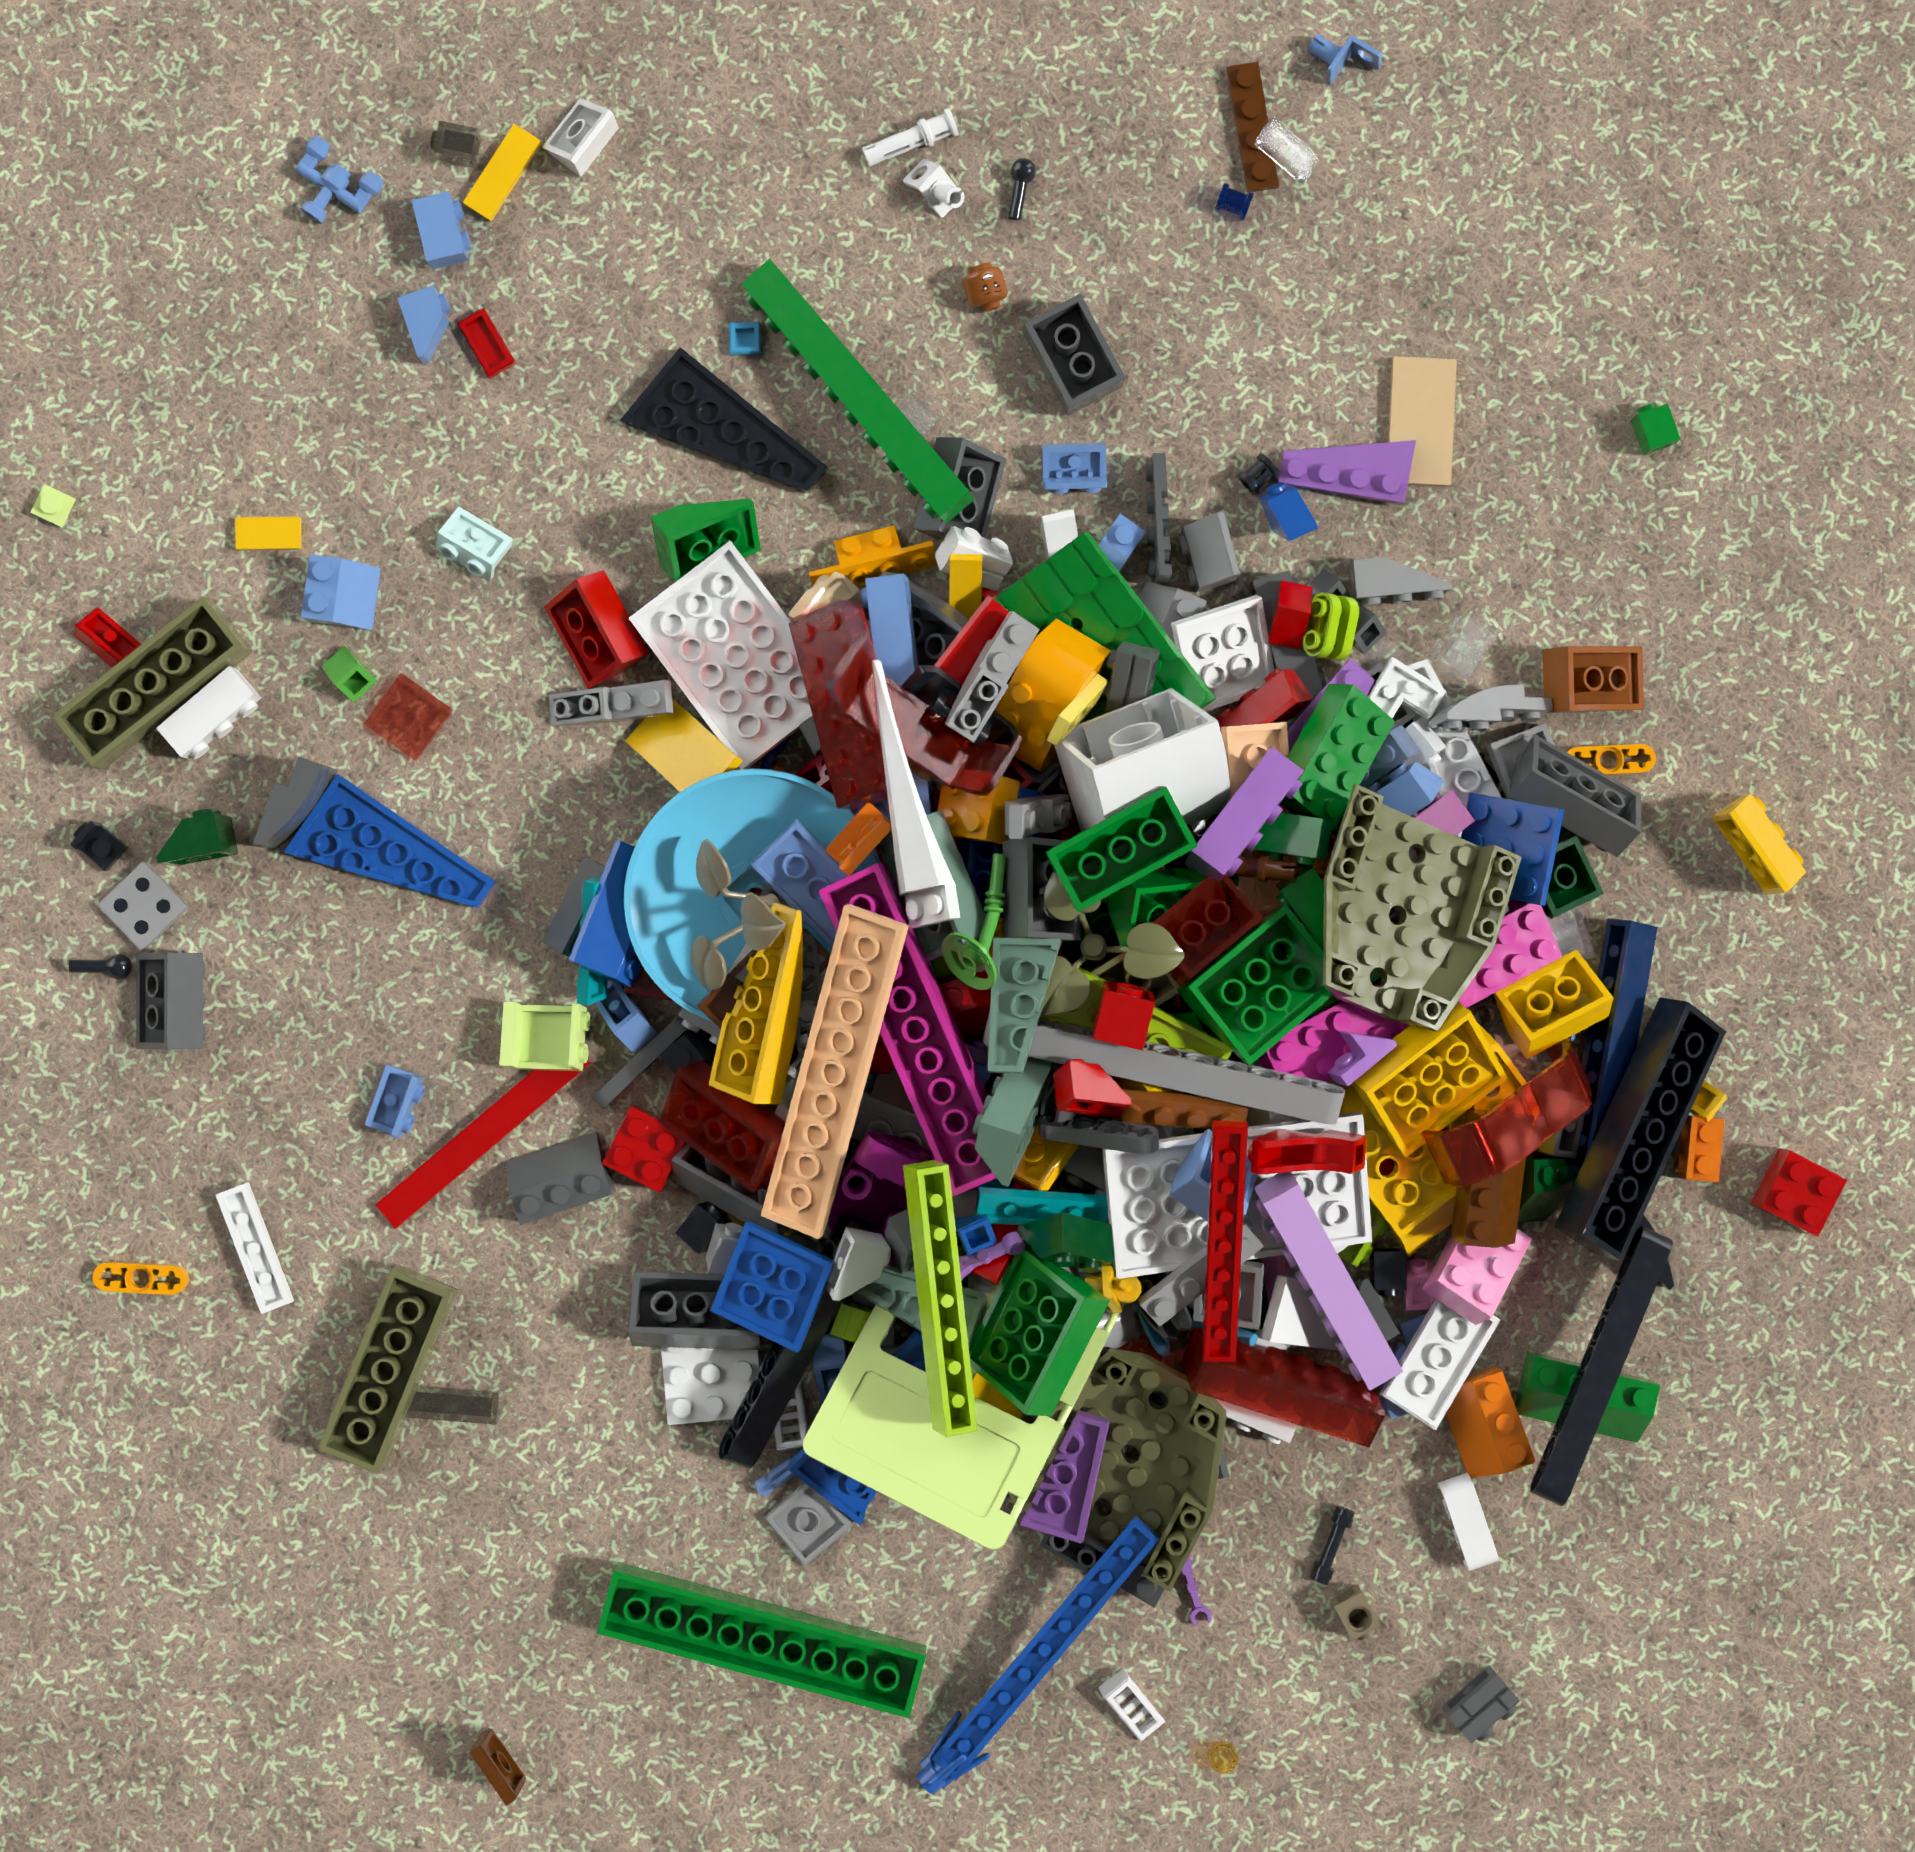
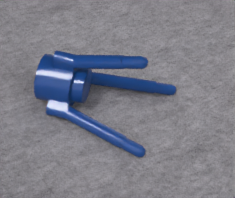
(933, 1776)

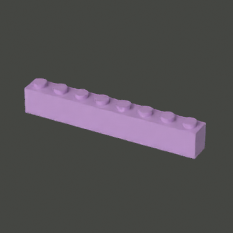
(1328, 1278)

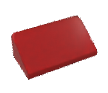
(105, 637)

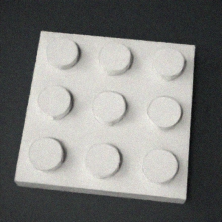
(1227, 648)
(706, 1382)

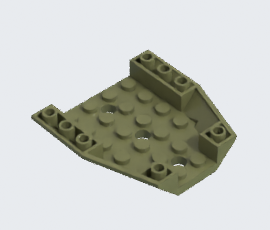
(1446, 906)
(1178, 1460)

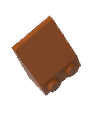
(1593, 678)

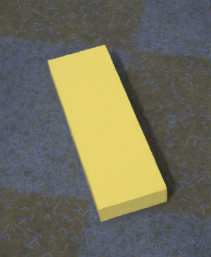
(1077, 710)

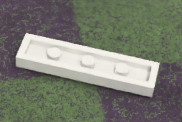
(254, 1248)

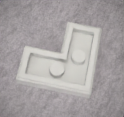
(1404, 685)

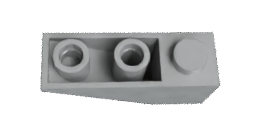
(1388, 579)

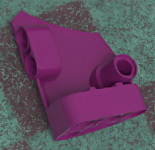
(883, 1191)

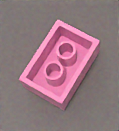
(1475, 1277)

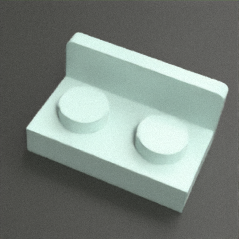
(472, 543)

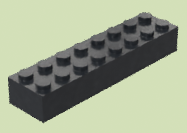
(1640, 1128)

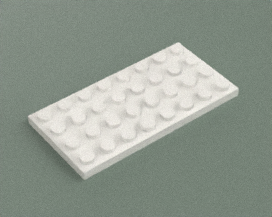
(1160, 1234)

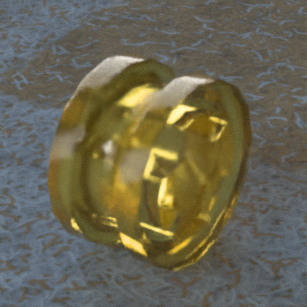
(1231, 1761)

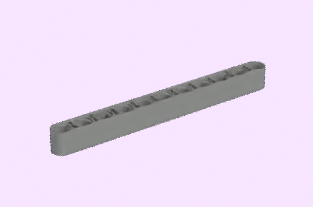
(1190, 1072)

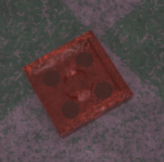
(408, 716)

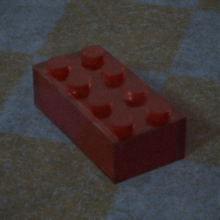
(722, 1127)

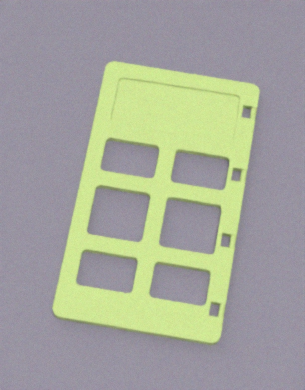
(882, 1436)

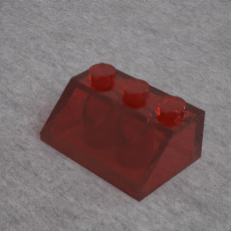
(1207, 924)

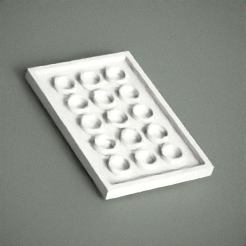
(729, 653)

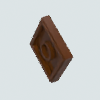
(498, 1766)

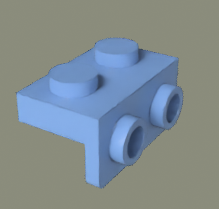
(1074, 467)
(395, 1101)

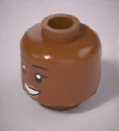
(985, 287)

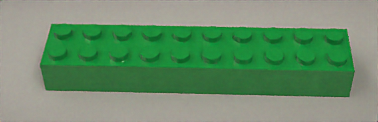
(762, 1639)

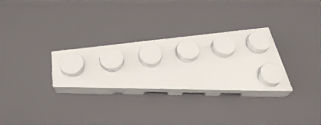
(1460, 762)

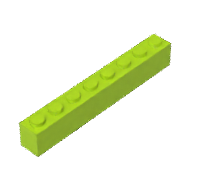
(940, 1298)

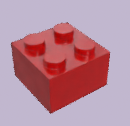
(644, 1149)
(1798, 1192)

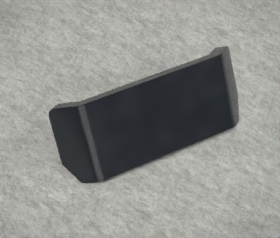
(940, 692)

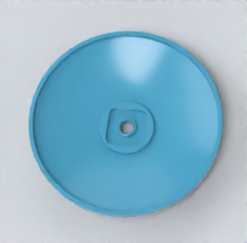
(741, 817)

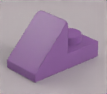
(1365, 1053)

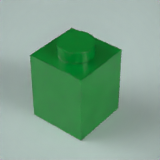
(1655, 428)

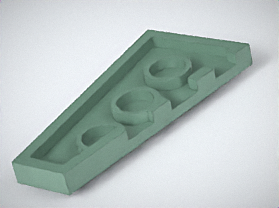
(1017, 998)
(898, 1296)

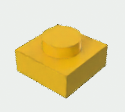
(1708, 1102)

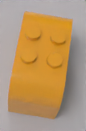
(1045, 683)

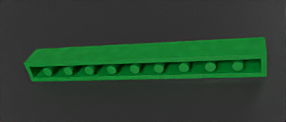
(858, 391)

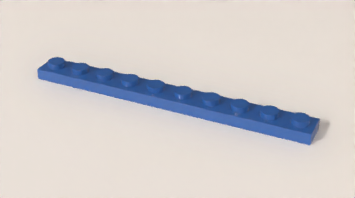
(1047, 1645)

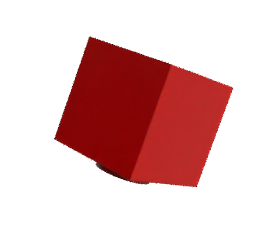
(1123, 1015)

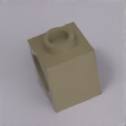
(1352, 1600)

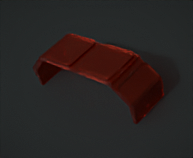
(923, 734)
(1514, 1125)

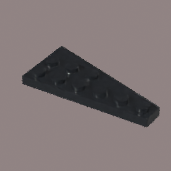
(709, 417)

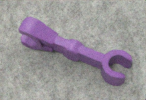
(1011, 1245)
(1192, 1588)

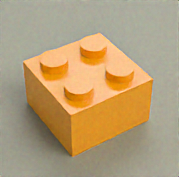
(978, 816)

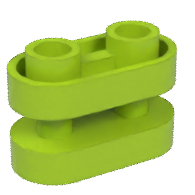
(1331, 626)

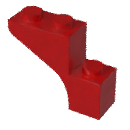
(1300, 1151)

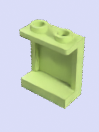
(544, 1037)

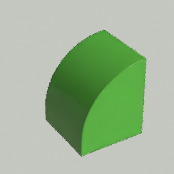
(348, 674)

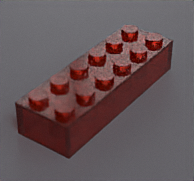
(849, 752)
(1288, 1390)

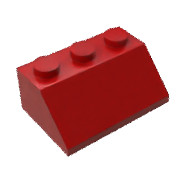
(595, 629)
(970, 641)
(1273, 703)

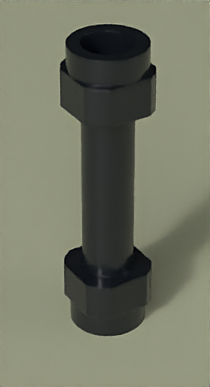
(1342, 1519)

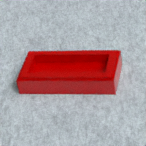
(486, 343)

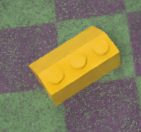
(1760, 844)
(1553, 1004)

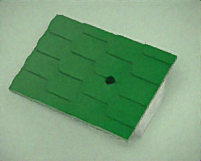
(1094, 598)

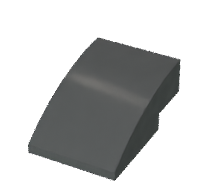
(293, 803)

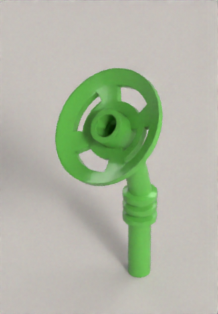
(975, 954)

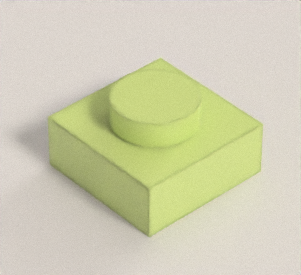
(53, 505)

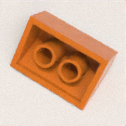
(1488, 1426)

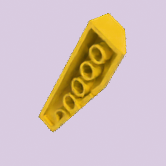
(762, 1027)

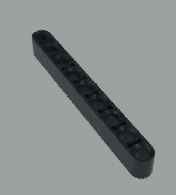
(1601, 1366)
(781, 1372)

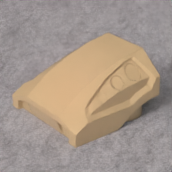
(826, 591)

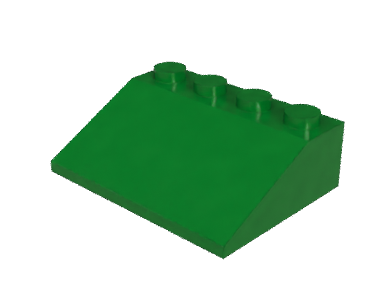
(1260, 985)
(1035, 1332)

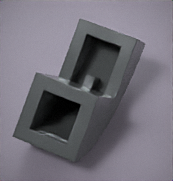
(1368, 629)

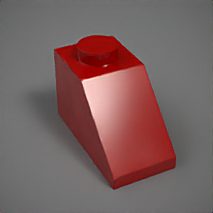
(1088, 1090)

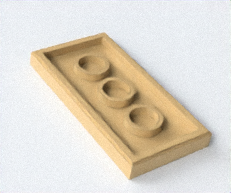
(1424, 412)

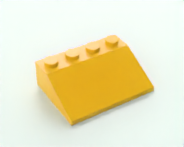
(1430, 1079)

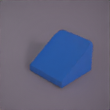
(974, 1233)

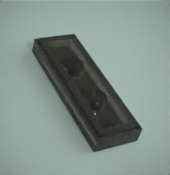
(455, 1404)

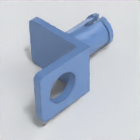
(1338, 56)

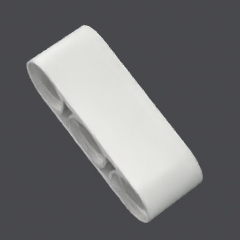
(1469, 1521)

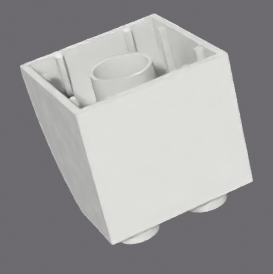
(1141, 750)

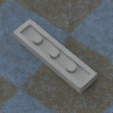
(1188, 1281)

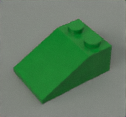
(696, 531)

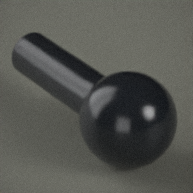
(1022, 172)
(117, 966)

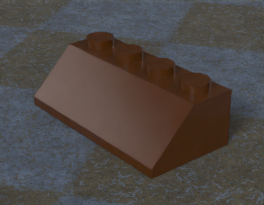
(1489, 1209)

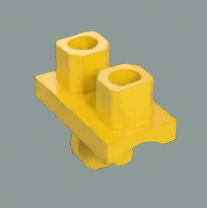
(1114, 1289)

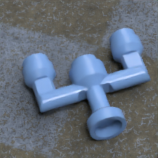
(333, 182)

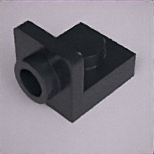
(98, 844)

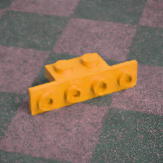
(875, 552)

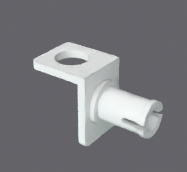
(935, 187)

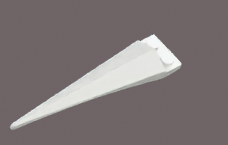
(918, 859)

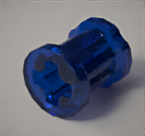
(1234, 201)

